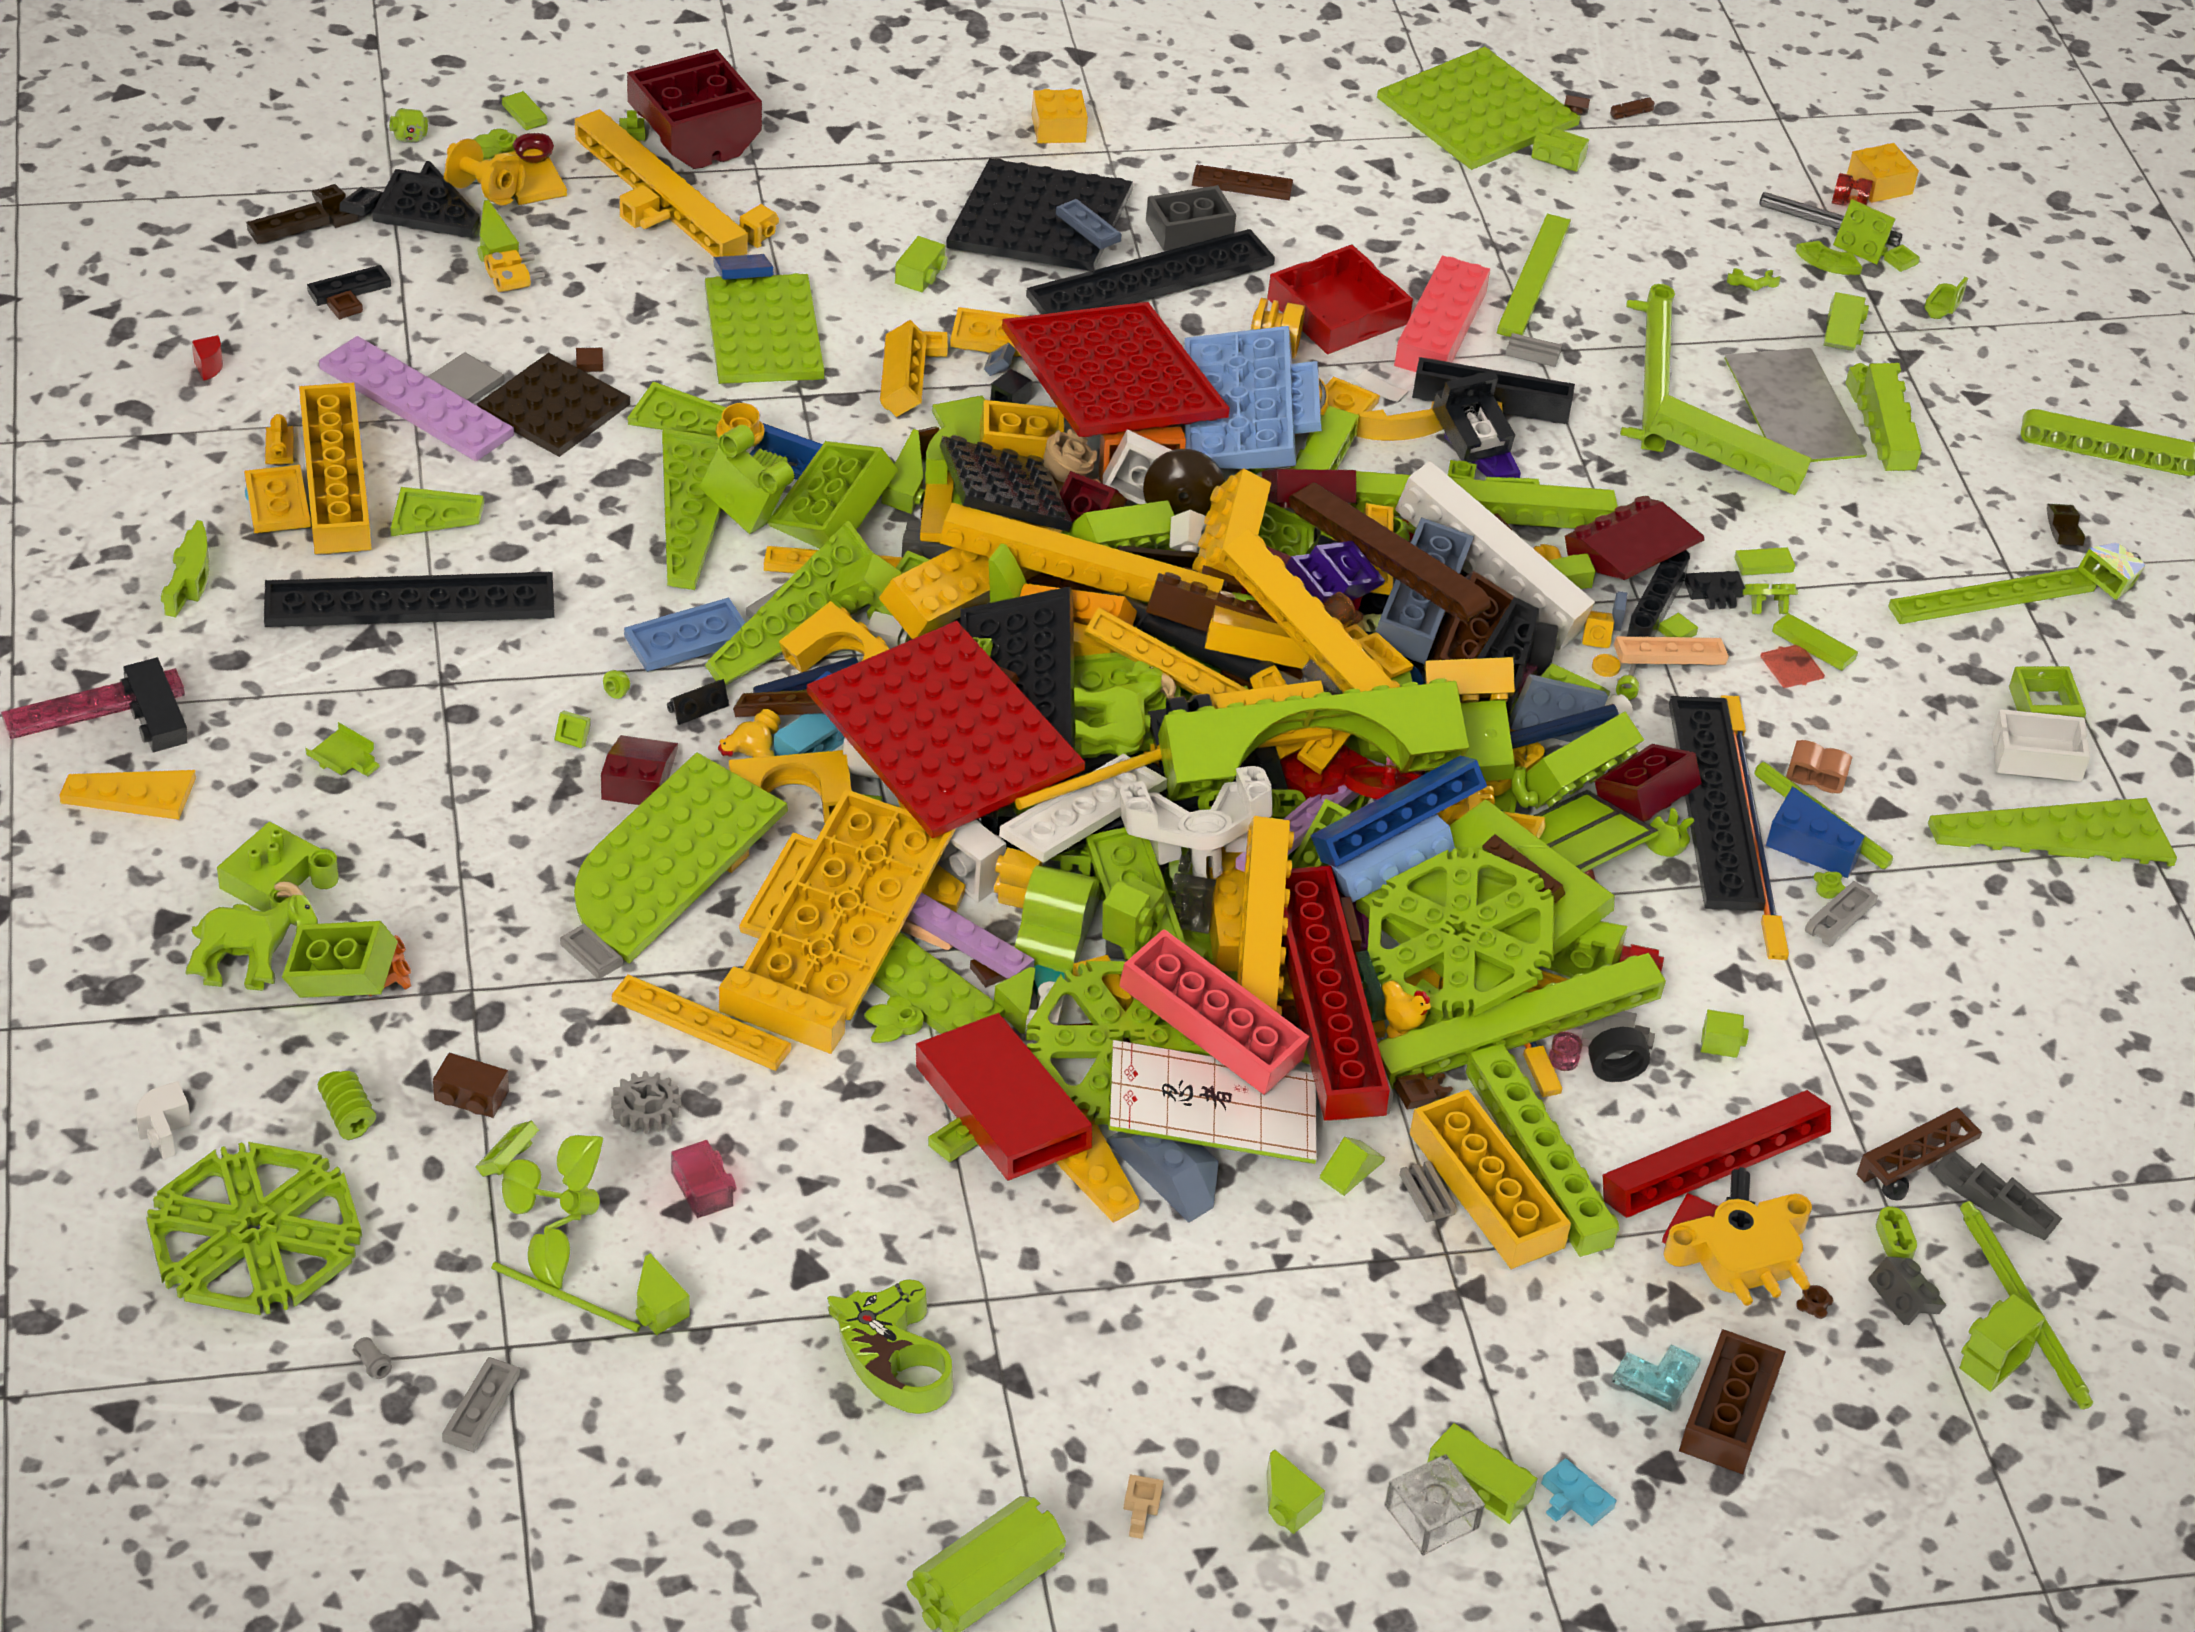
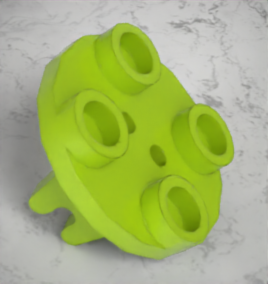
(1780, 591)

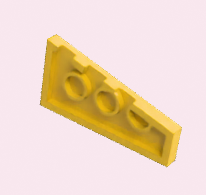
(141, 793)

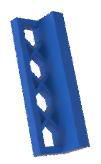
(788, 445)

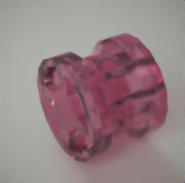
(1565, 1051)

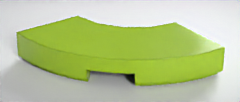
(1828, 259)

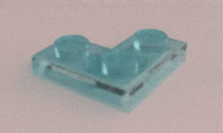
(1659, 1383)

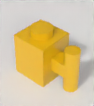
(642, 208)

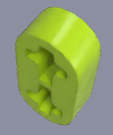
(1902, 1233)

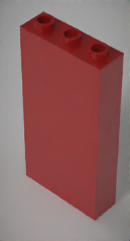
(1003, 1096)

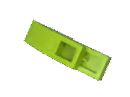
(190, 572)

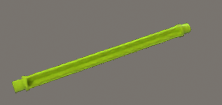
(2014, 1284)

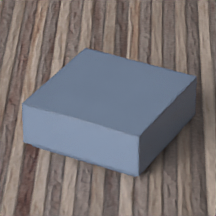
(1619, 610)

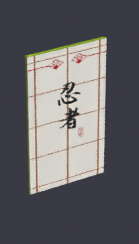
(1209, 1105)

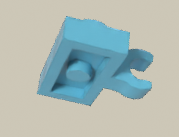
(1577, 1492)

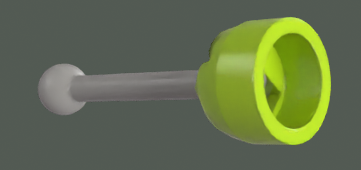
(1630, 683)

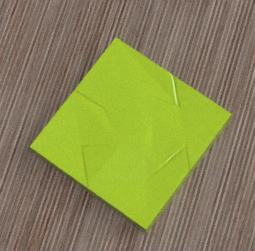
(1574, 914)

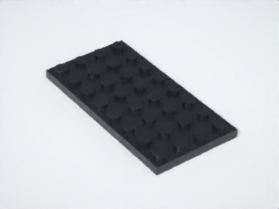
(1037, 643)

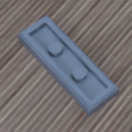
(1088, 224)

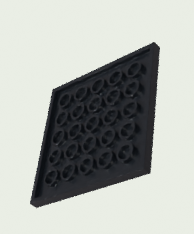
(1016, 217)

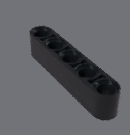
(1659, 596)

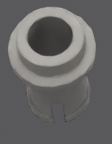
(376, 1363)

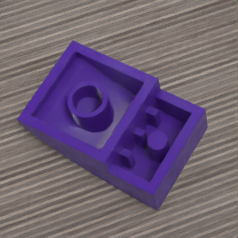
(1335, 569)

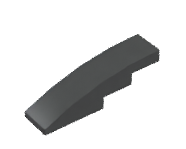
(2004, 1200)

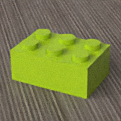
(340, 959)

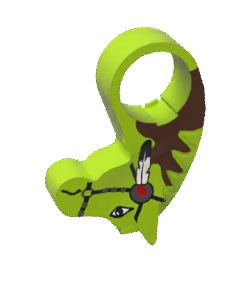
(880, 1346)

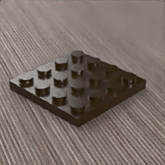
(555, 404)

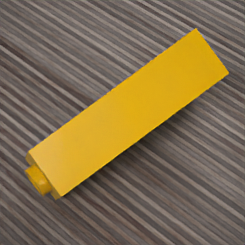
(1252, 638)

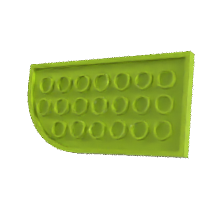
(670, 853)

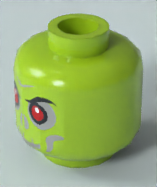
(408, 125)

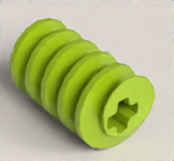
(347, 1103)

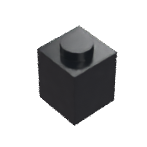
(1011, 388)

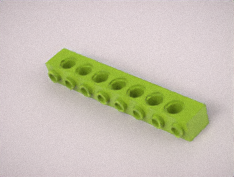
(1542, 1147)

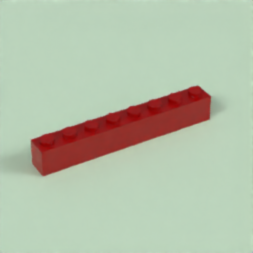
(1716, 1153)

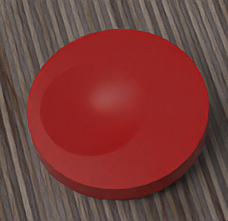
(1376, 780)

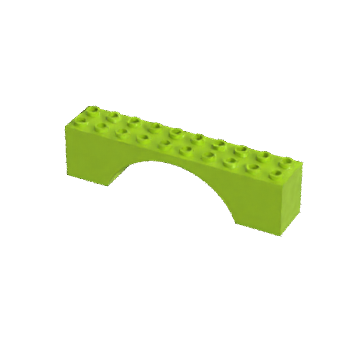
(1410, 724)

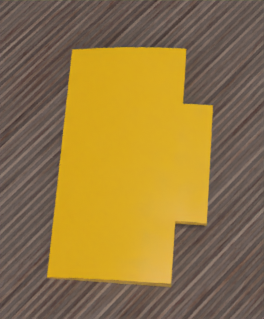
(840, 900)

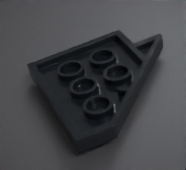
(425, 203)

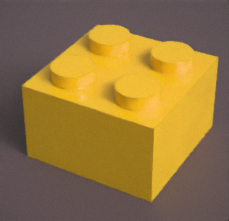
(1059, 116)
(1888, 168)

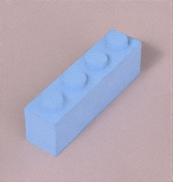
(1405, 850)

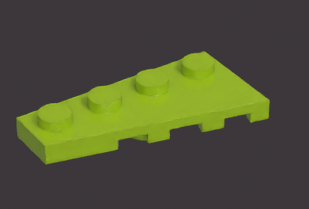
(675, 410)

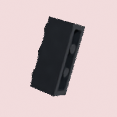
(154, 705)

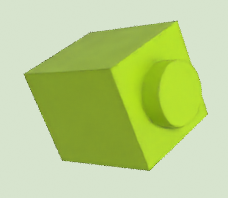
(1723, 1033)

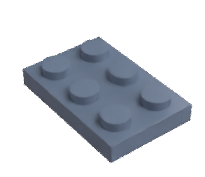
(1552, 699)

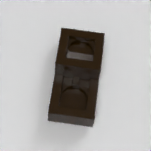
(330, 200)
(2064, 524)

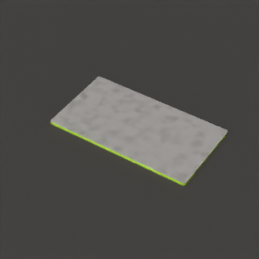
(1795, 403)

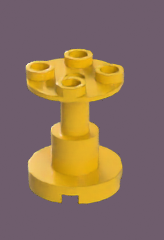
(497, 176)

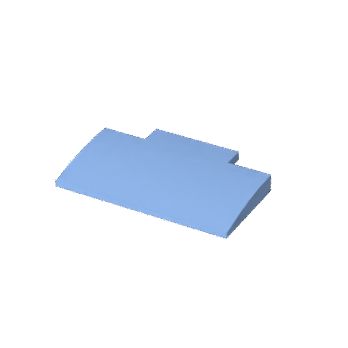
(1265, 398)

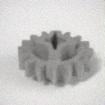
(645, 1102)

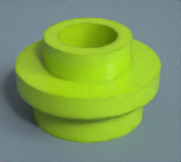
(616, 683)

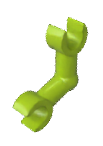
(1738, 278)

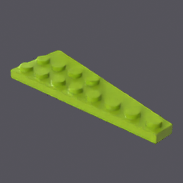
(688, 510)
(789, 607)
(2070, 830)

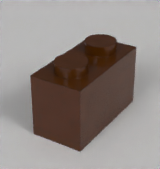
(470, 1085)

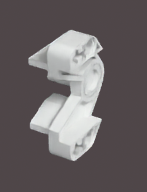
(1202, 831)

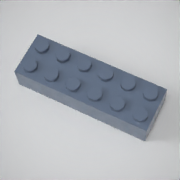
(1409, 618)

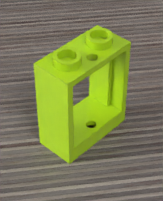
(2054, 678)

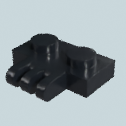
(1715, 587)

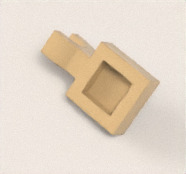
(1142, 1498)

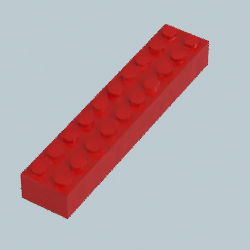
(1331, 1000)

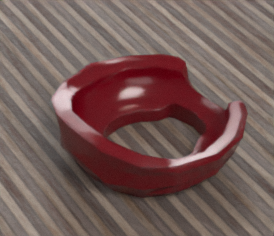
(533, 141)

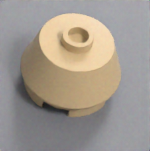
(1068, 453)

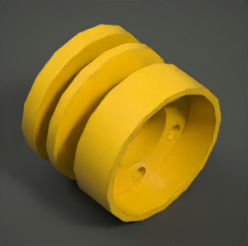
(1292, 317)

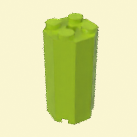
(987, 1565)

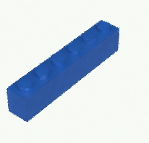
(1398, 810)

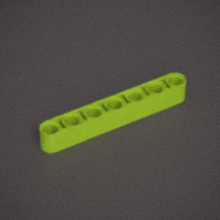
(2109, 442)

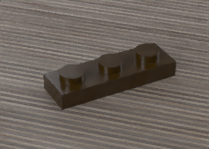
(288, 223)

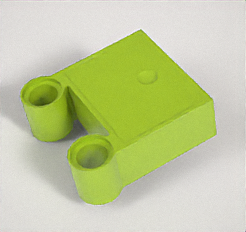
(741, 483)
(1489, 738)
(272, 858)

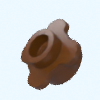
(1815, 1301)

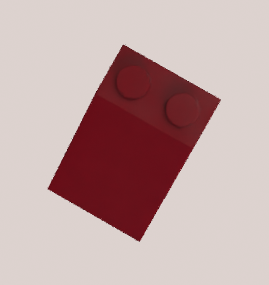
(1087, 495)
(636, 769)

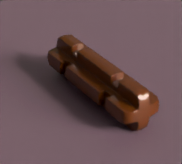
(1632, 108)

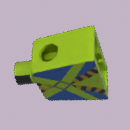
(2112, 568)

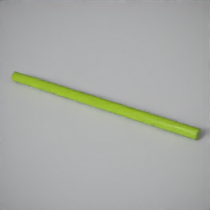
(566, 1297)

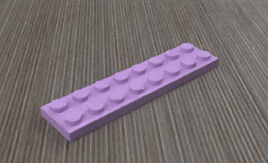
(417, 398)

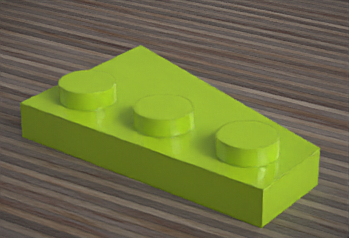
(434, 510)

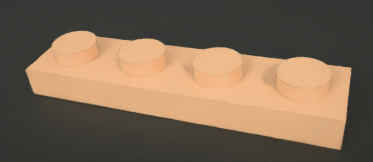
(1670, 650)

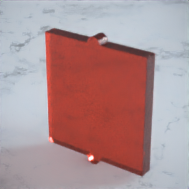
(1792, 666)

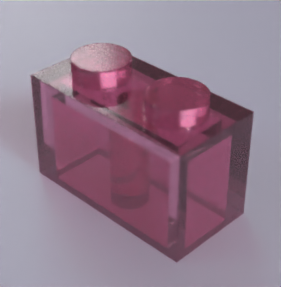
(702, 1178)

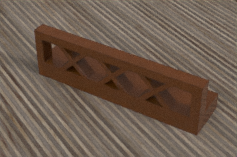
(1918, 1142)

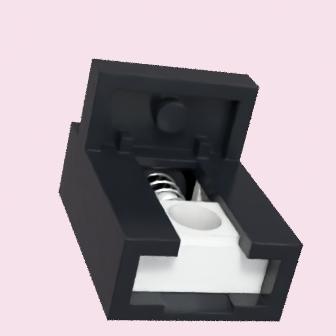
(1473, 417)

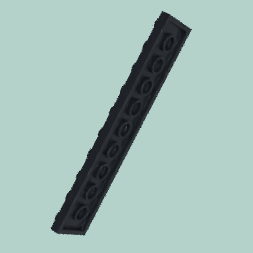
(1154, 274)
(408, 599)
(1718, 805)

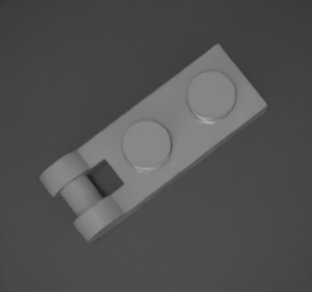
(1841, 913)

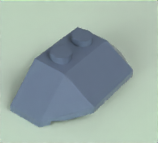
(1177, 1170)

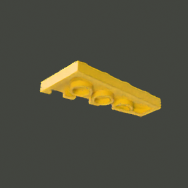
(1101, 1177)

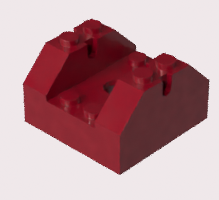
(697, 107)

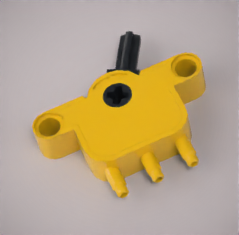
(1745, 1241)

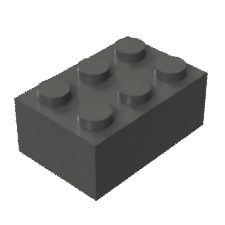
(1189, 216)

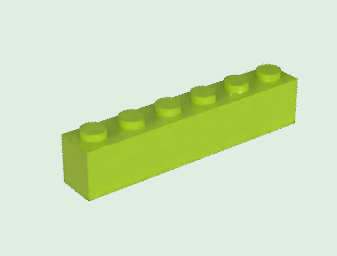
(1730, 444)

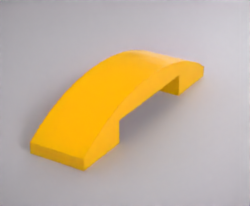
(1404, 426)

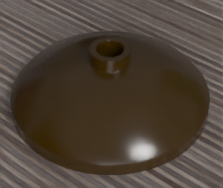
(1183, 472)

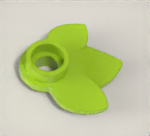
(495, 142)
(894, 1019)

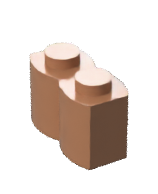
(1819, 766)

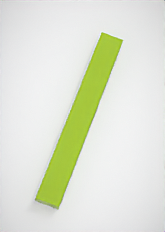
(1534, 276)
(1990, 595)

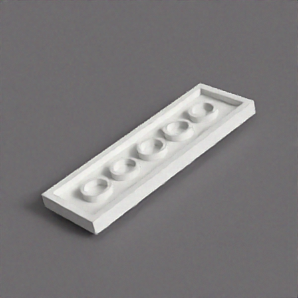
(1075, 815)

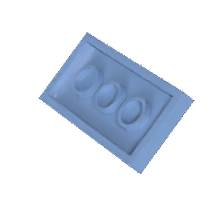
(684, 634)

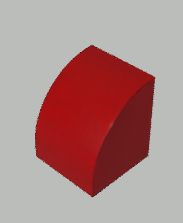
(208, 356)

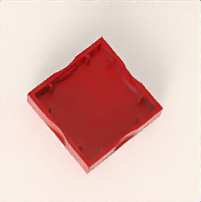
(1342, 298)

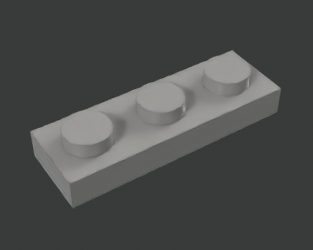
(481, 1404)

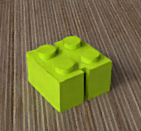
(2001, 1341)

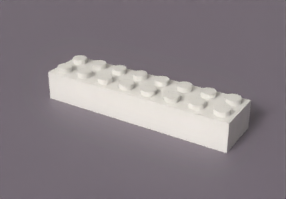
(1497, 550)

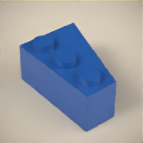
(1814, 835)

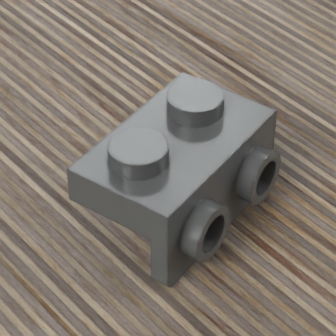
(1906, 1289)

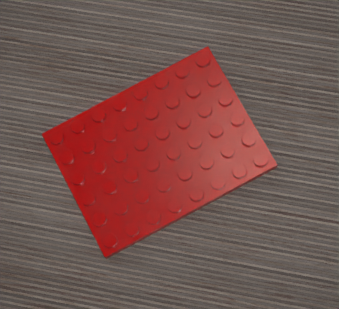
(1114, 369)
(945, 728)

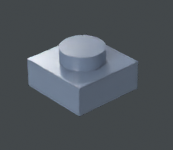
(999, 359)

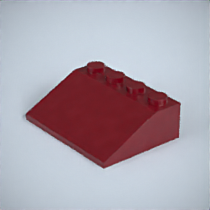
(1633, 538)

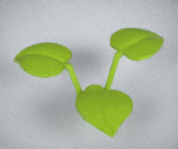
(577, 1162)

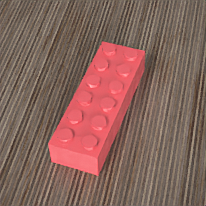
(1443, 313)
(1214, 1011)

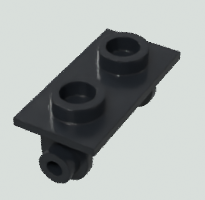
(699, 702)

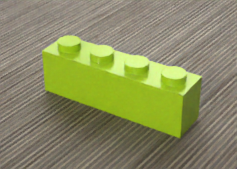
(1328, 447)

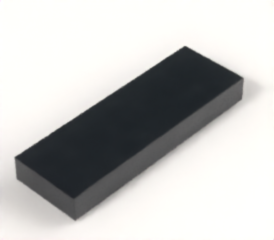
(358, 282)

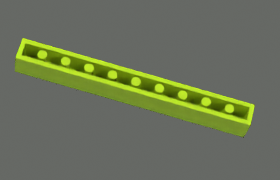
(1512, 501)
(1524, 1018)

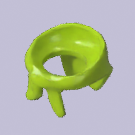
(1668, 840)

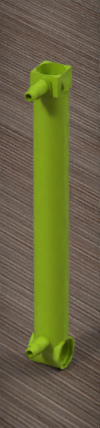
(1656, 362)

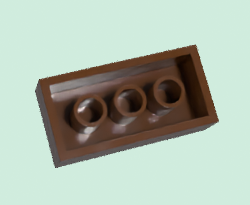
(1732, 1401)

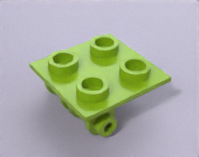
(1864, 232)

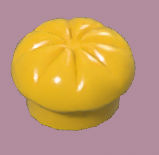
(741, 414)

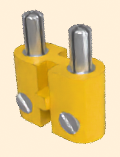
(508, 270)

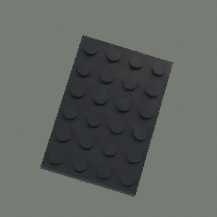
(1004, 483)

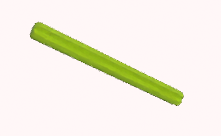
(1783, 785)

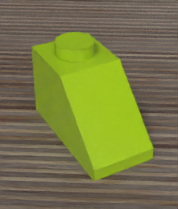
(660, 1297)
(1291, 1494)

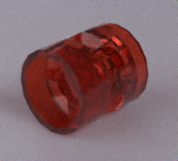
(1843, 188)

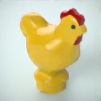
(752, 737)
(1402, 1009)

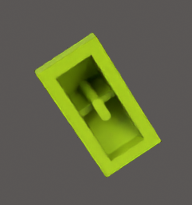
(1016, 997)
(1350, 1165)

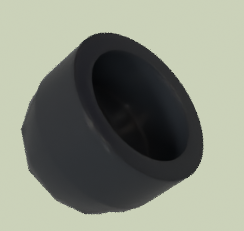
(1897, 1189)

